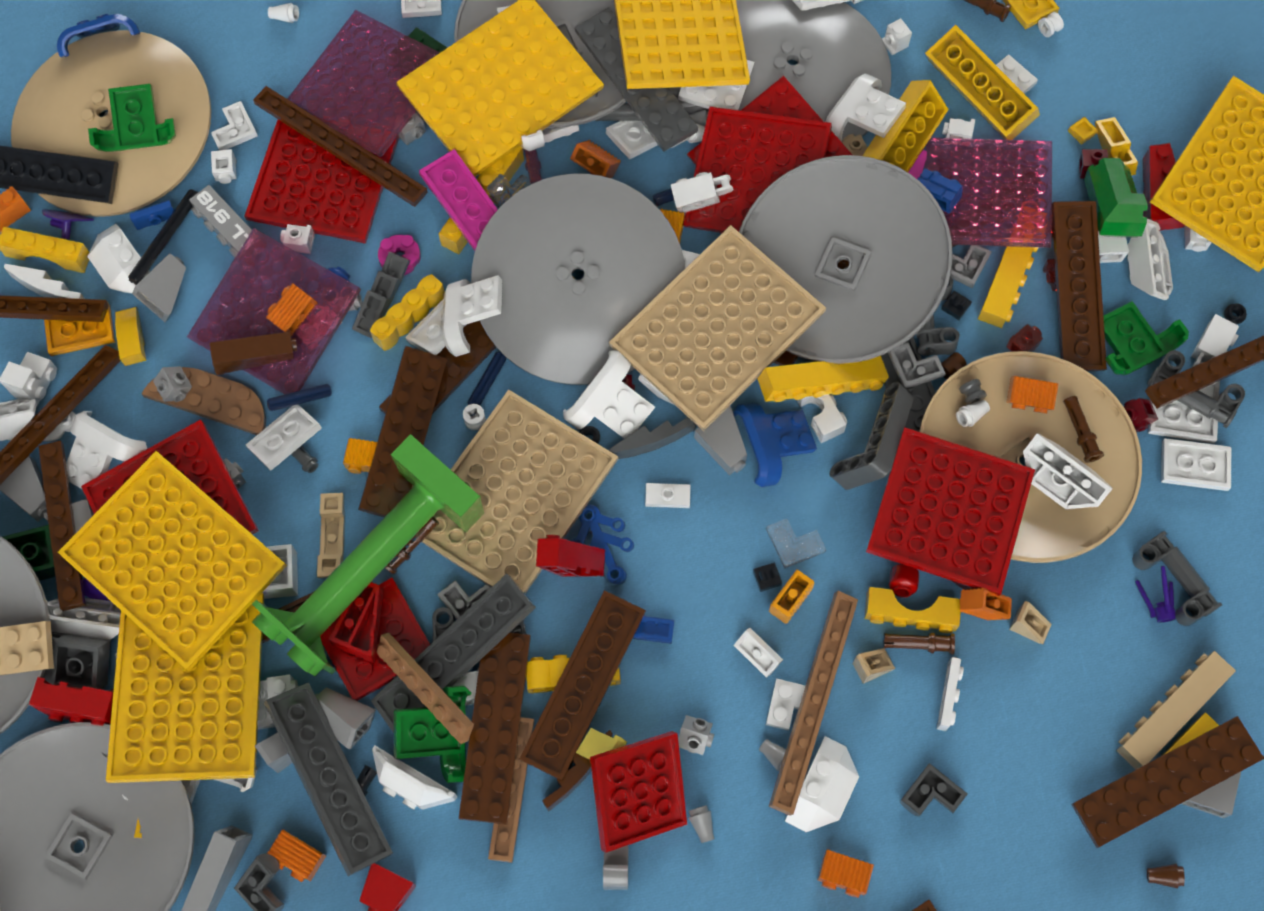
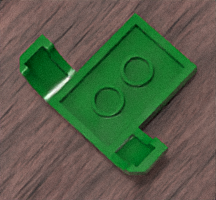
(133, 122)
(1136, 341)
(422, 735)

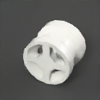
(1051, 24)
(476, 421)

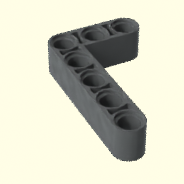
(882, 443)

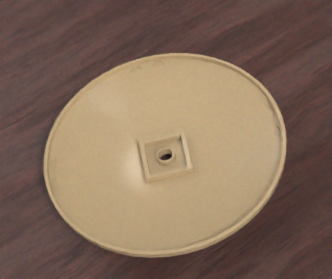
(72, 91)
(1046, 528)

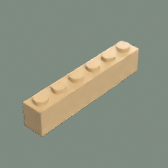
(1175, 710)

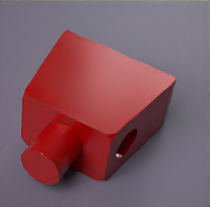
(385, 890)

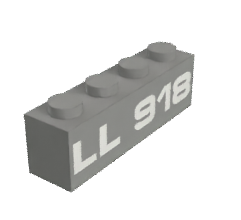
(220, 218)

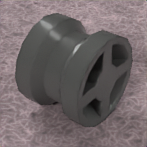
(972, 391)

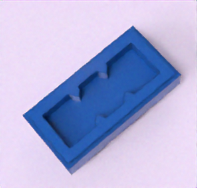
(152, 215)
(655, 630)

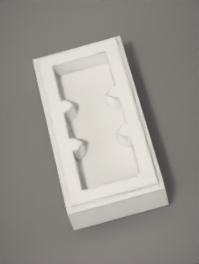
(667, 495)

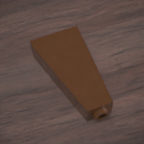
(251, 352)

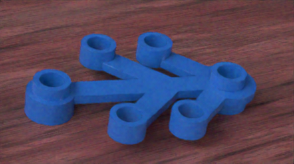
(601, 539)

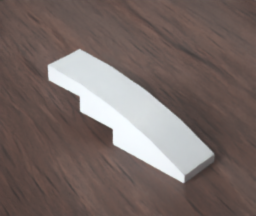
(40, 282)

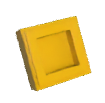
(1082, 130)

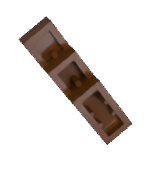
(571, 781)

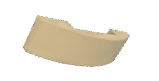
(331, 533)

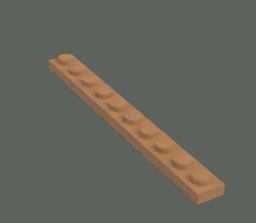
(813, 704)

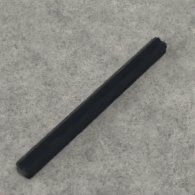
(162, 238)

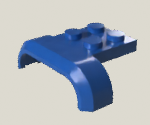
(87, 28)
(773, 438)

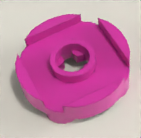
(402, 244)

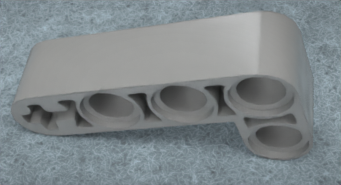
(616, 869)

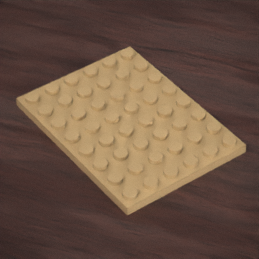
(717, 327)
(531, 484)

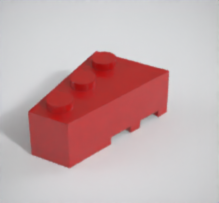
(569, 557)
(359, 624)
(72, 703)

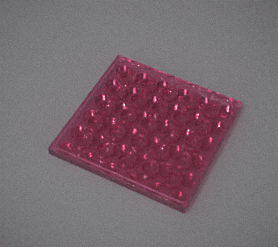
(356, 85)
(1003, 192)
(256, 283)

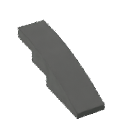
(381, 294)
(645, 441)

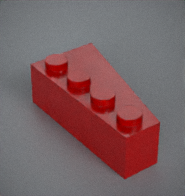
(1156, 166)

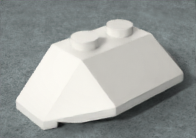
(114, 258)
(1150, 262)
(15, 416)
(1063, 475)
(95, 620)
(409, 783)
(825, 787)

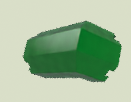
(1116, 199)

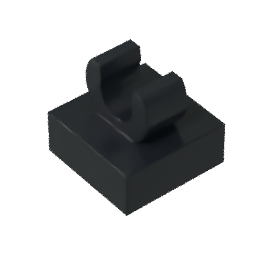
(956, 305)
(767, 577)

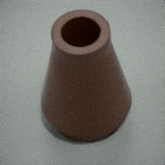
(1167, 875)

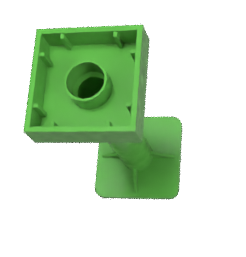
(433, 489)

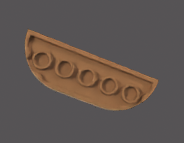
(218, 401)

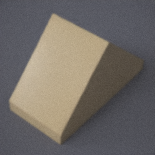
(1030, 623)
(872, 664)

